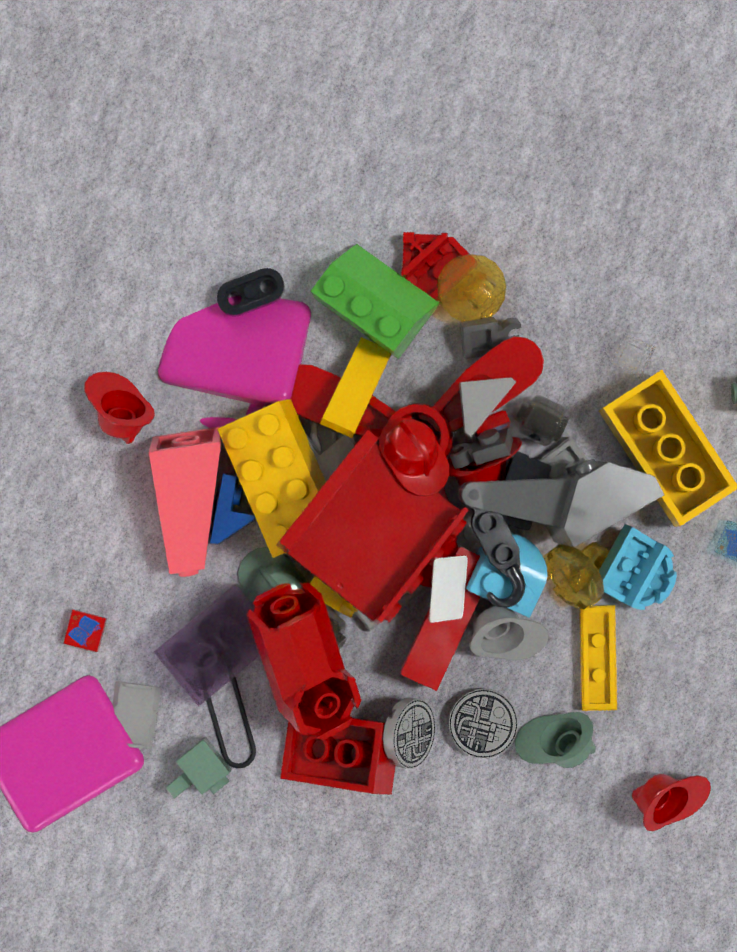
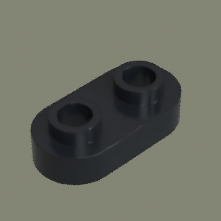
(250, 290)

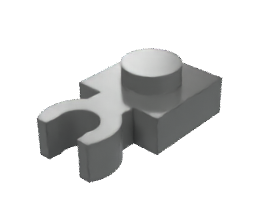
(484, 334)
(487, 447)

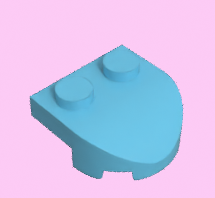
(638, 570)
(489, 579)

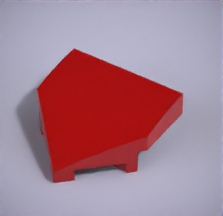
(425, 258)

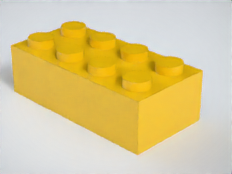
(671, 446)
(273, 467)

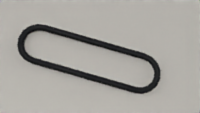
(246, 725)

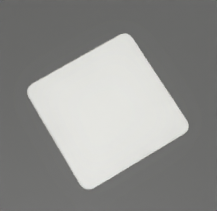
(448, 588)

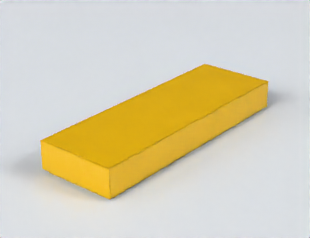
(356, 388)
(598, 658)

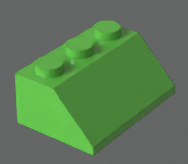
(374, 299)

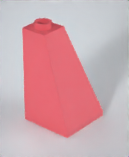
(184, 484)

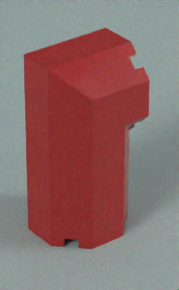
(303, 660)

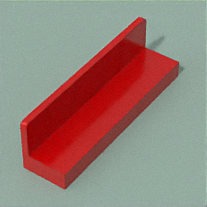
(439, 640)

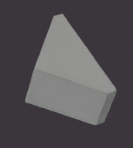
(480, 399)

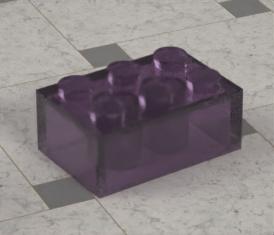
(212, 646)

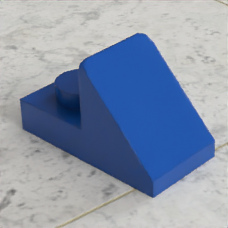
(226, 521)

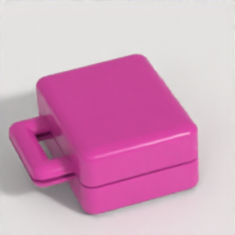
(239, 356)
(64, 754)

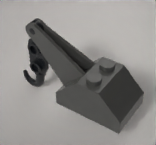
(571, 507)

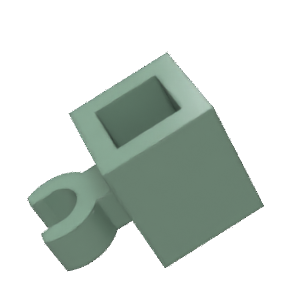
(201, 767)

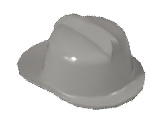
(505, 635)

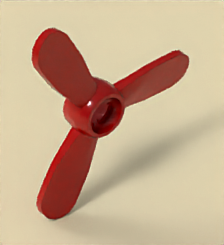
(512, 358)

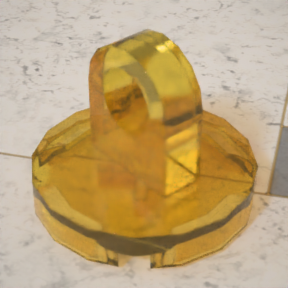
(471, 287)
(577, 573)

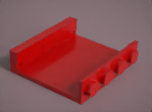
(371, 533)

